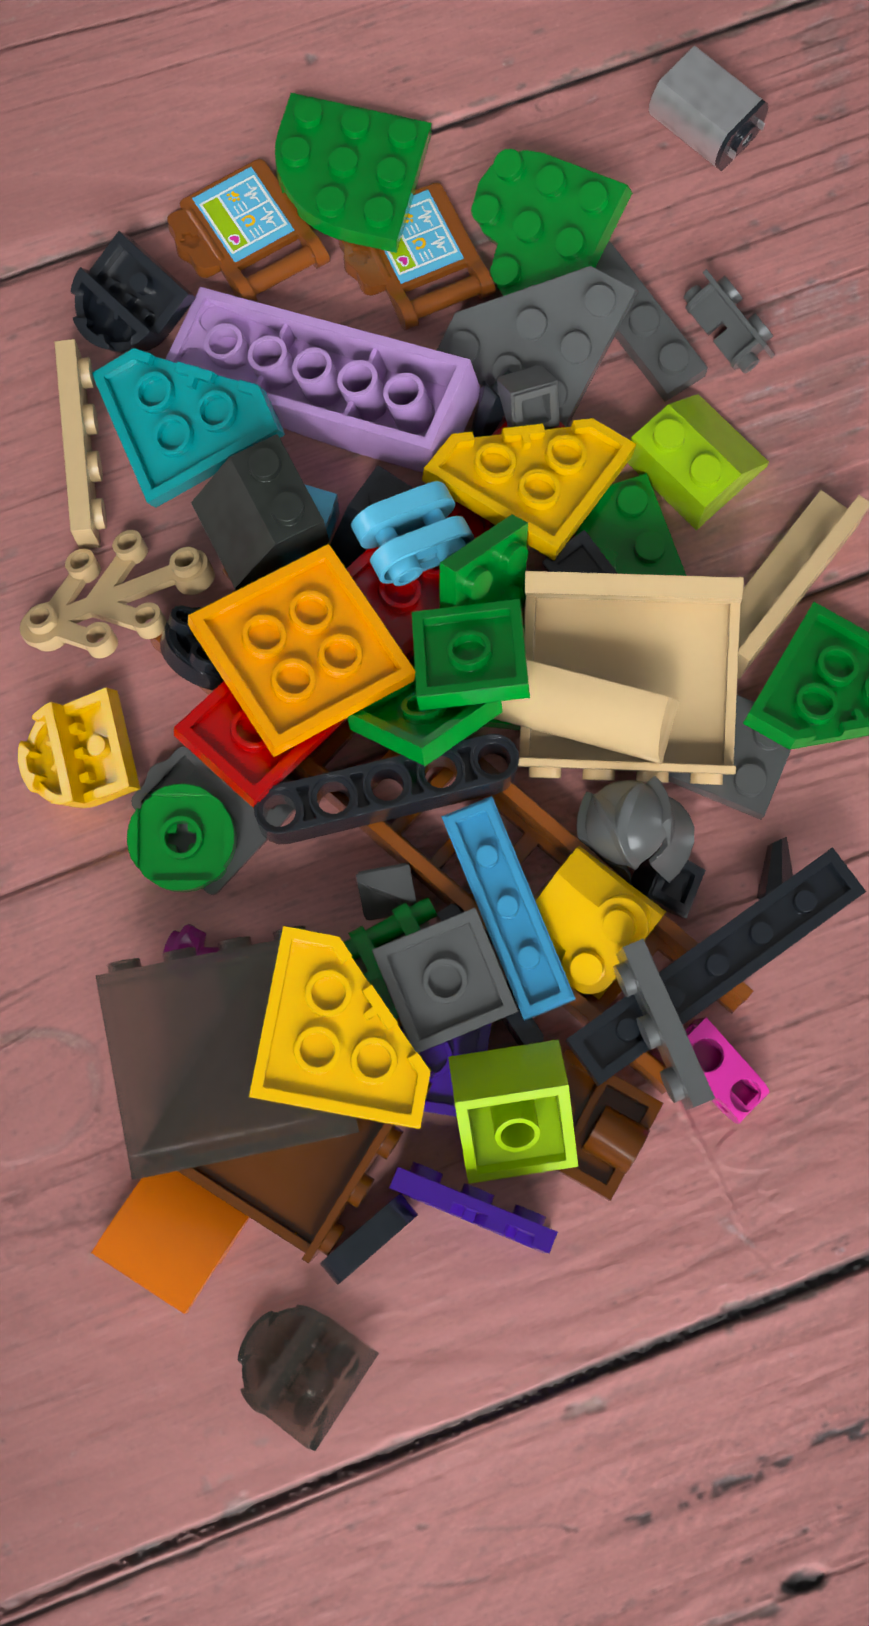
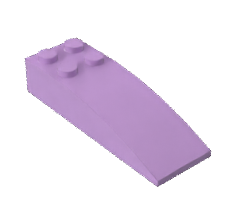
(333, 379)

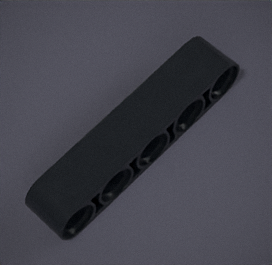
(366, 809)

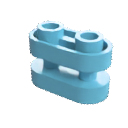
(411, 532)

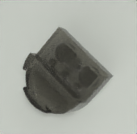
(302, 1370)

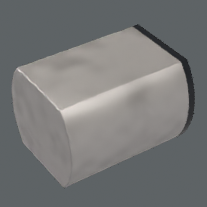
(708, 108)

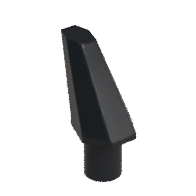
(488, 409)
(776, 867)

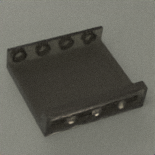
(187, 1055)

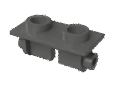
(717, 306)

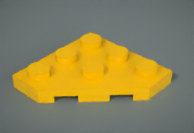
(535, 474)
(333, 1039)

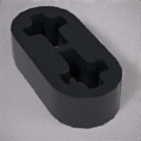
(369, 1239)

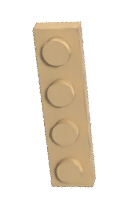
(81, 463)

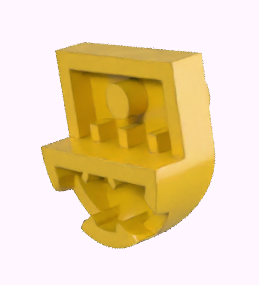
(79, 752)

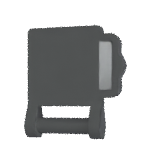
(187, 768)

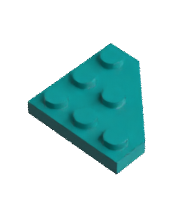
(180, 420)

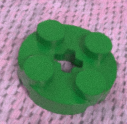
(160, 816)

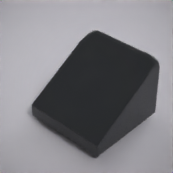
(673, 896)

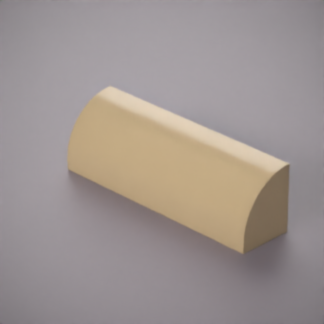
(594, 712)

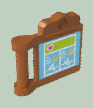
(240, 224)
(429, 249)

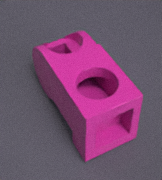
(730, 1077)

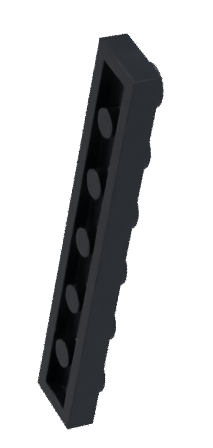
(722, 961)

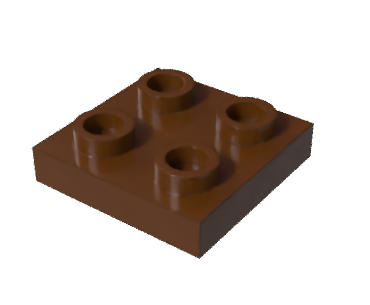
(608, 1127)

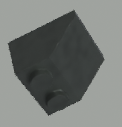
(259, 513)

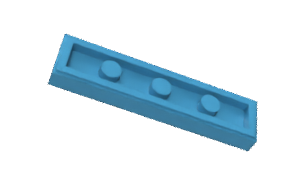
(508, 908)

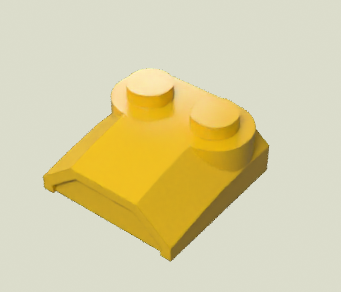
(591, 918)

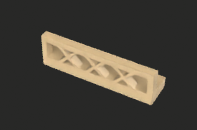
(793, 570)

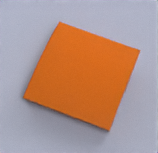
(170, 1237)

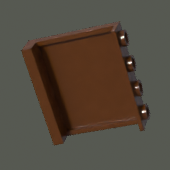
(303, 1187)

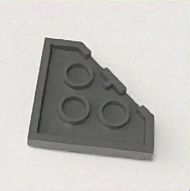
(550, 325)

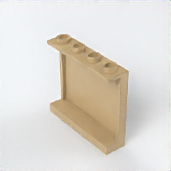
(647, 634)

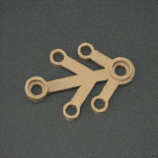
(54, 622)

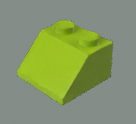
(694, 458)
(513, 1111)

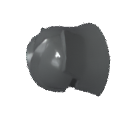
(630, 823)

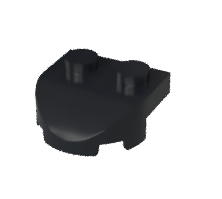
(127, 299)

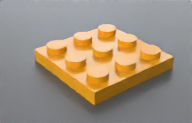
(301, 649)

